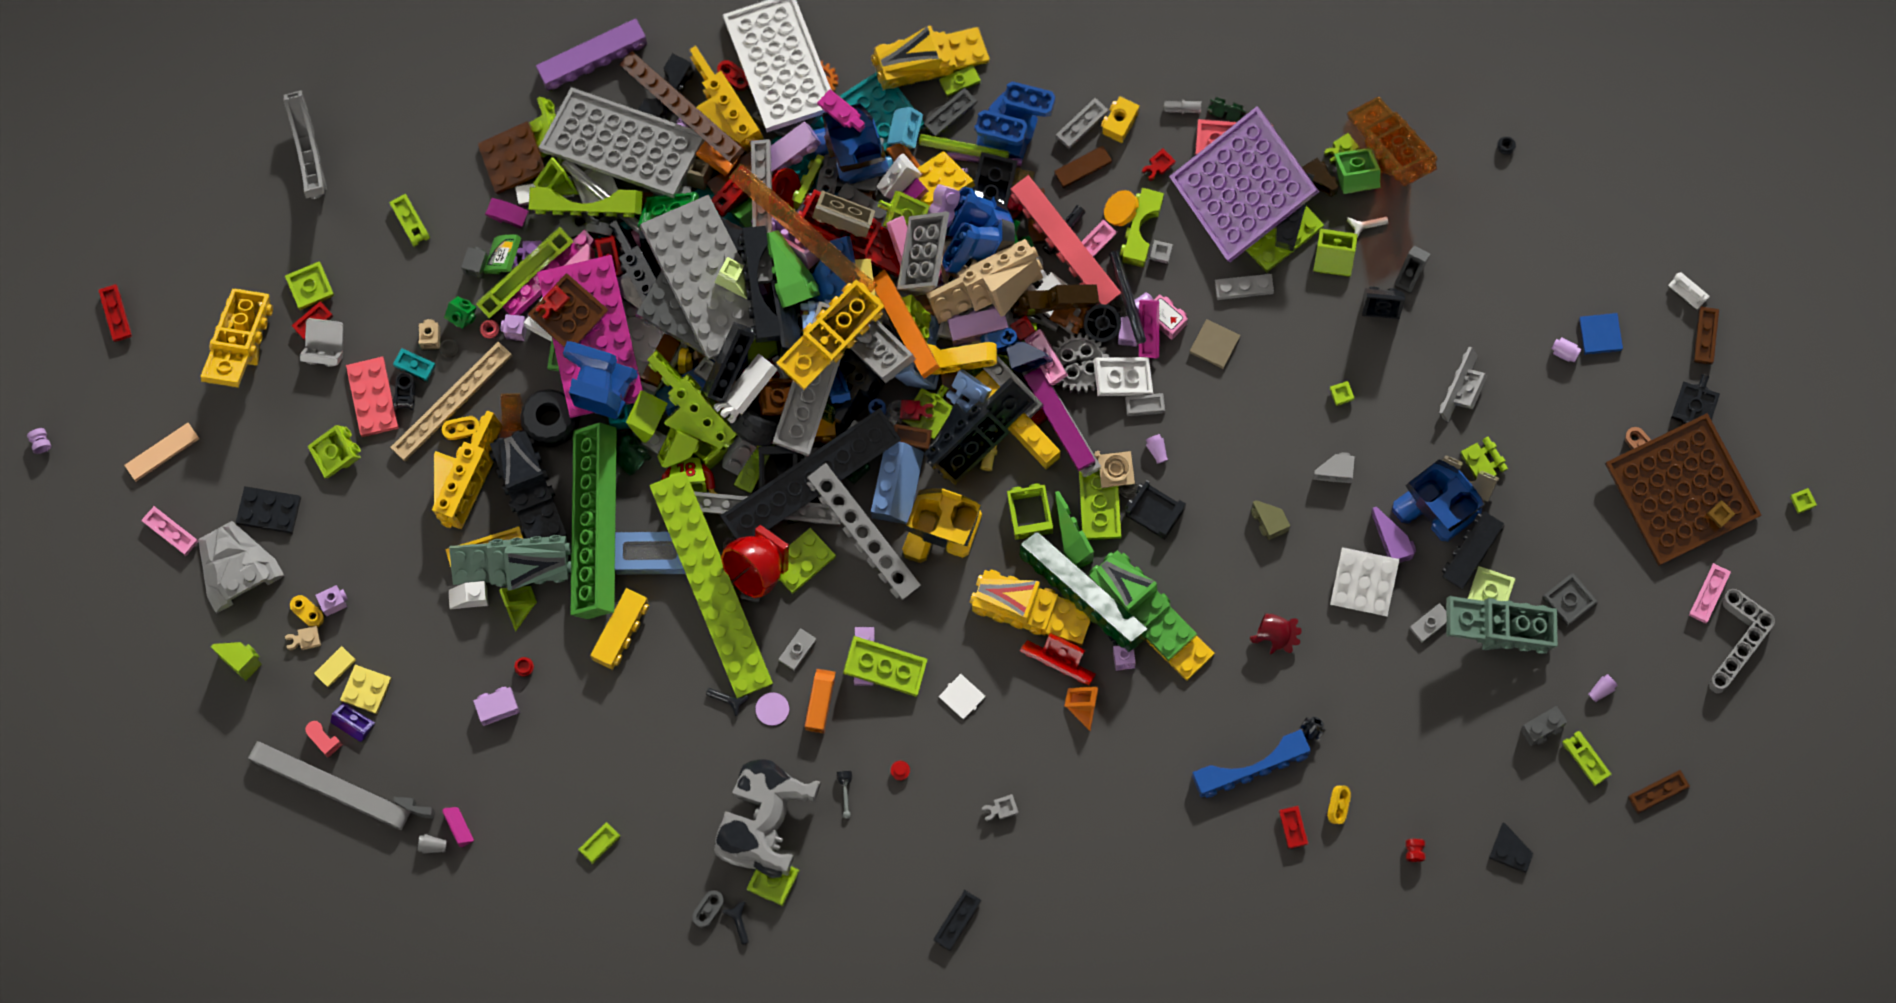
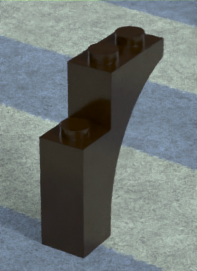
(1322, 179)
(1056, 298)

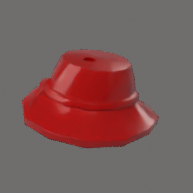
(785, 184)

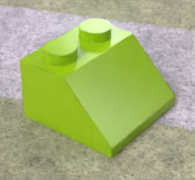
(677, 448)
(240, 658)

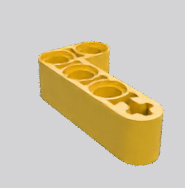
(964, 357)

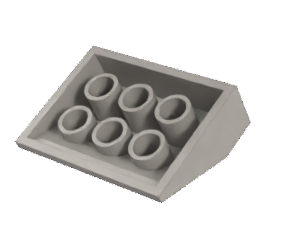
(922, 253)

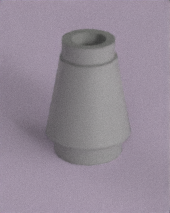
(431, 844)

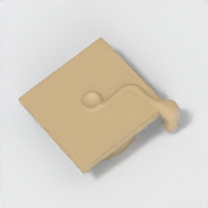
(1115, 469)

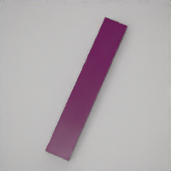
(1059, 419)

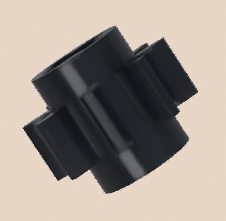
(1312, 728)

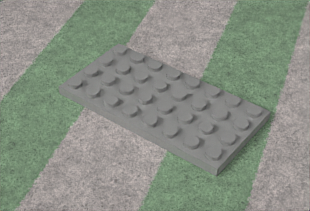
(622, 142)
(691, 252)

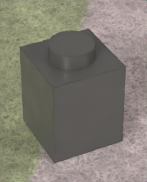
(474, 262)

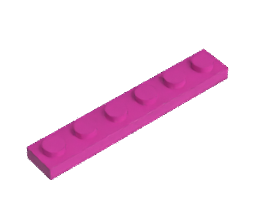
(531, 290)

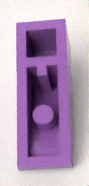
(1393, 538)

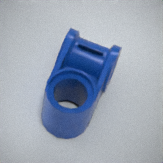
(999, 339)

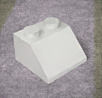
(898, 177)

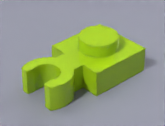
(1343, 144)

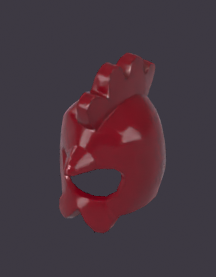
(1278, 631)

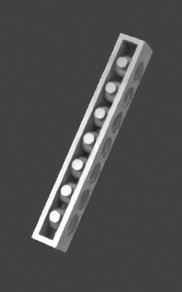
(825, 474)

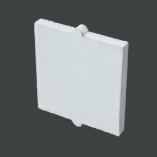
(962, 696)

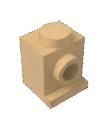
(431, 340)

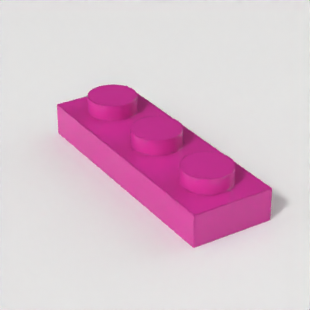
(1150, 322)

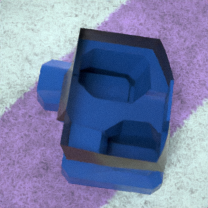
(857, 153)

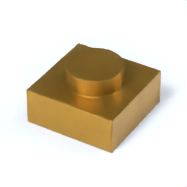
(1720, 514)

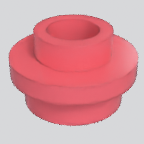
(487, 324)

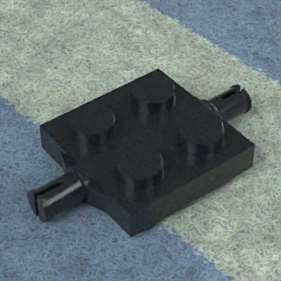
(1695, 401)

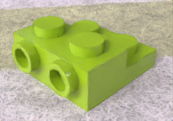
(334, 450)

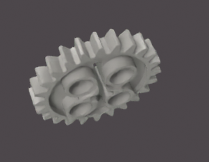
(1074, 347)

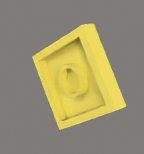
(366, 689)

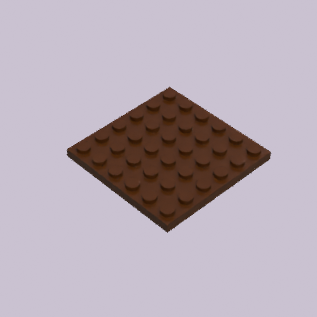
(1676, 483)

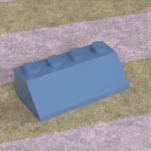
(897, 483)

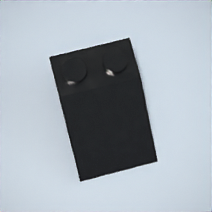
(994, 177)
(1383, 303)

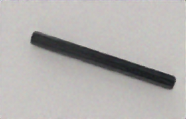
(1127, 297)

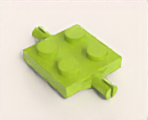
(902, 206)
(940, 412)

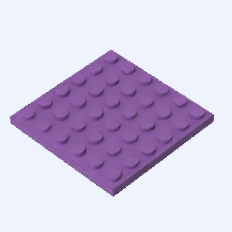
(1243, 184)

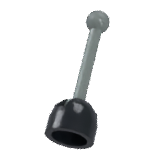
(844, 779)

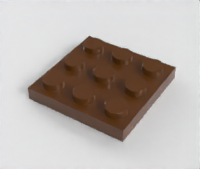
(512, 157)
(575, 318)

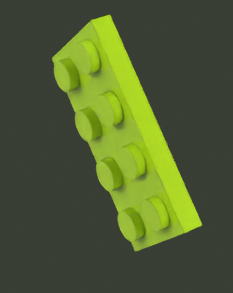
(1269, 256)
(1099, 508)
(885, 666)

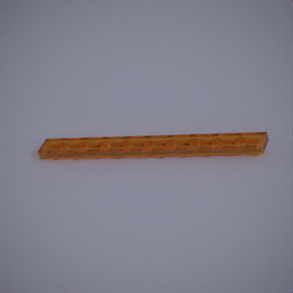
(799, 227)

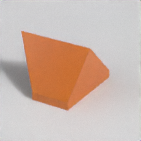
(1082, 704)

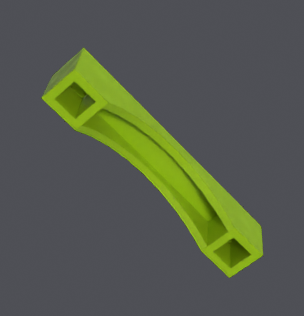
(621, 202)
(524, 271)

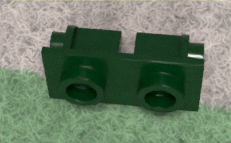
(1219, 107)

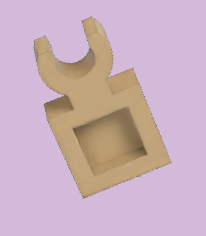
(306, 638)

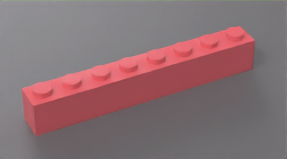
(1063, 239)

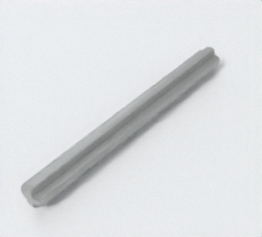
(596, 189)

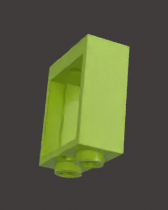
(1028, 530)

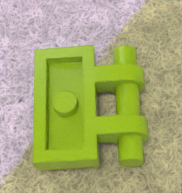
(1478, 462)

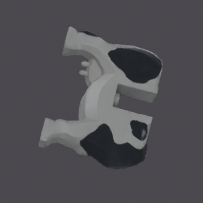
(753, 842)

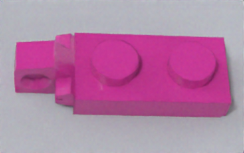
(841, 111)

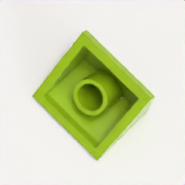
(646, 415)

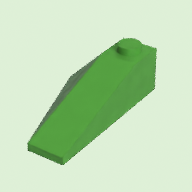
(1074, 542)

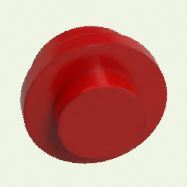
(524, 666)
(900, 770)

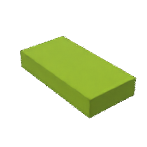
(599, 843)

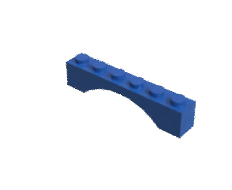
(1212, 778)

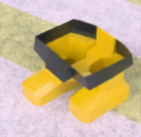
(941, 520)

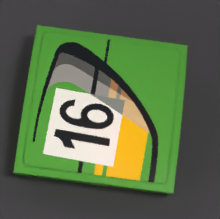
(502, 254)

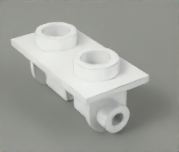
(1688, 290)

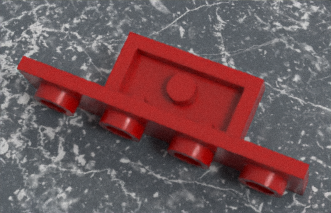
(1061, 656)

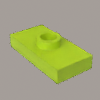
(959, 80)

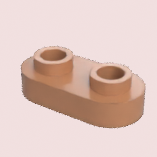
(1639, 433)

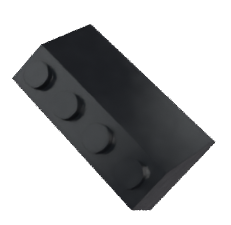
(788, 322)

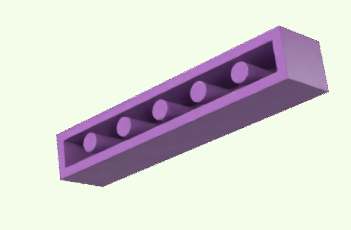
(591, 54)

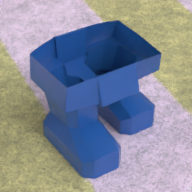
(1013, 118)
(600, 382)

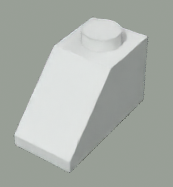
(468, 595)

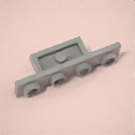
(1465, 386)

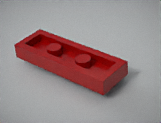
(115, 313)

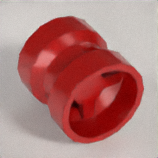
(1415, 849)

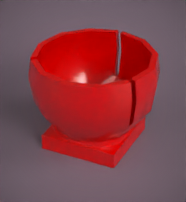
(763, 555)

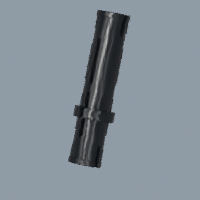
(1071, 220)

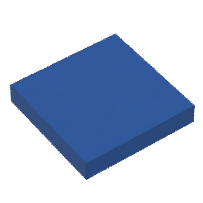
(1600, 333)

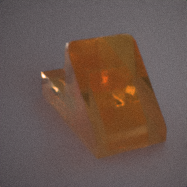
(511, 408)

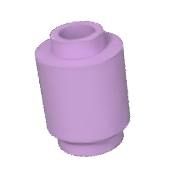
(1565, 350)

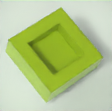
(1342, 393)
(1803, 500)

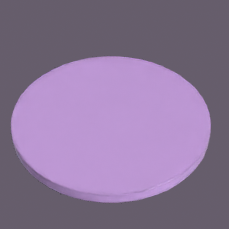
(772, 709)

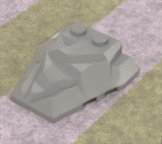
(234, 565)

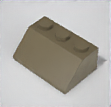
(843, 214)

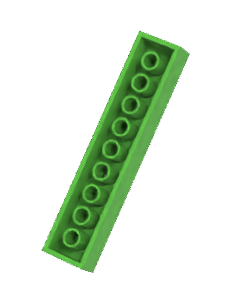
(593, 521)

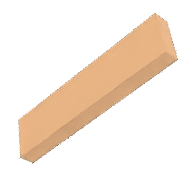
(161, 452)

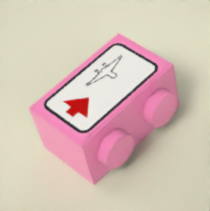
(1170, 319)

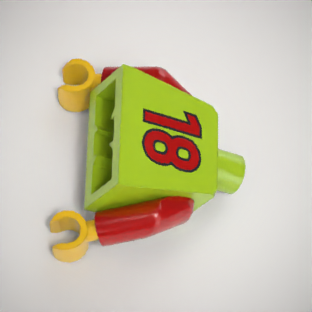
(698, 474)

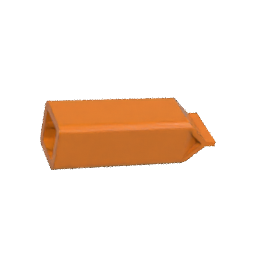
(820, 701)

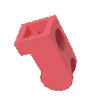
(317, 735)

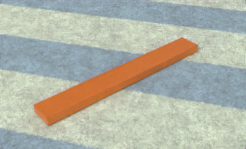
(905, 324)

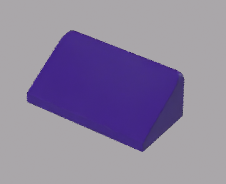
(351, 722)

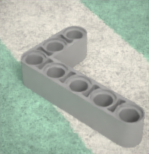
(1745, 643)

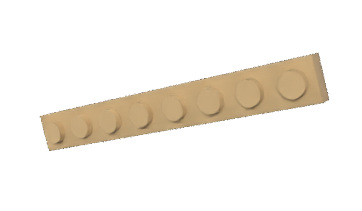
(451, 401)

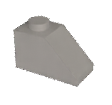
(1336, 469)

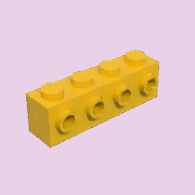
(619, 629)

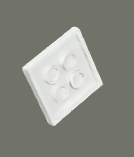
(1364, 581)

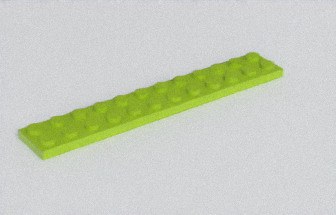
(711, 584)

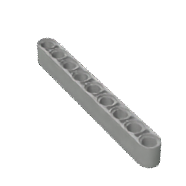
(329, 785)

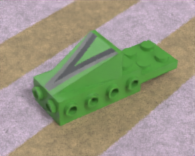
(1143, 601)

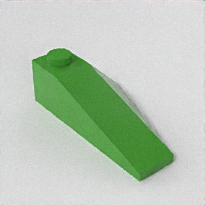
(794, 280)

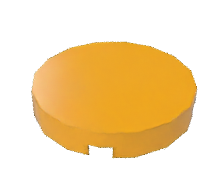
(1121, 208)

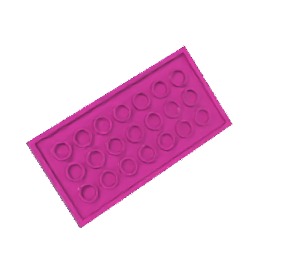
(609, 334)

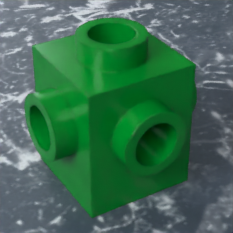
(460, 312)

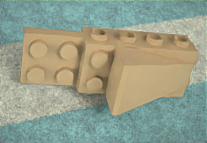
(993, 280)

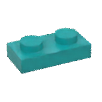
(414, 364)

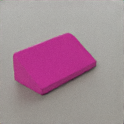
(458, 826)

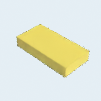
(335, 666)

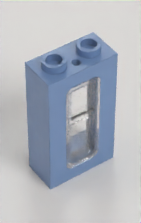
(646, 554)

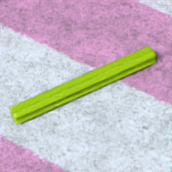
(960, 147)

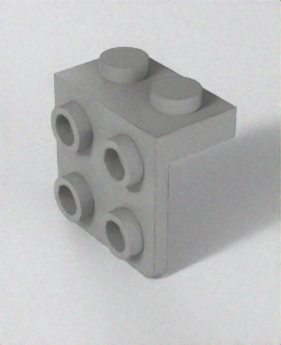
(323, 342)

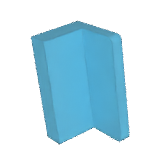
(905, 127)

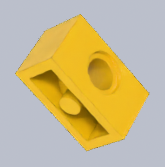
(1119, 129)

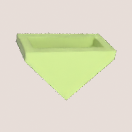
(732, 277)

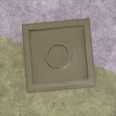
(1214, 344)

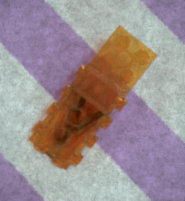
(1393, 141)

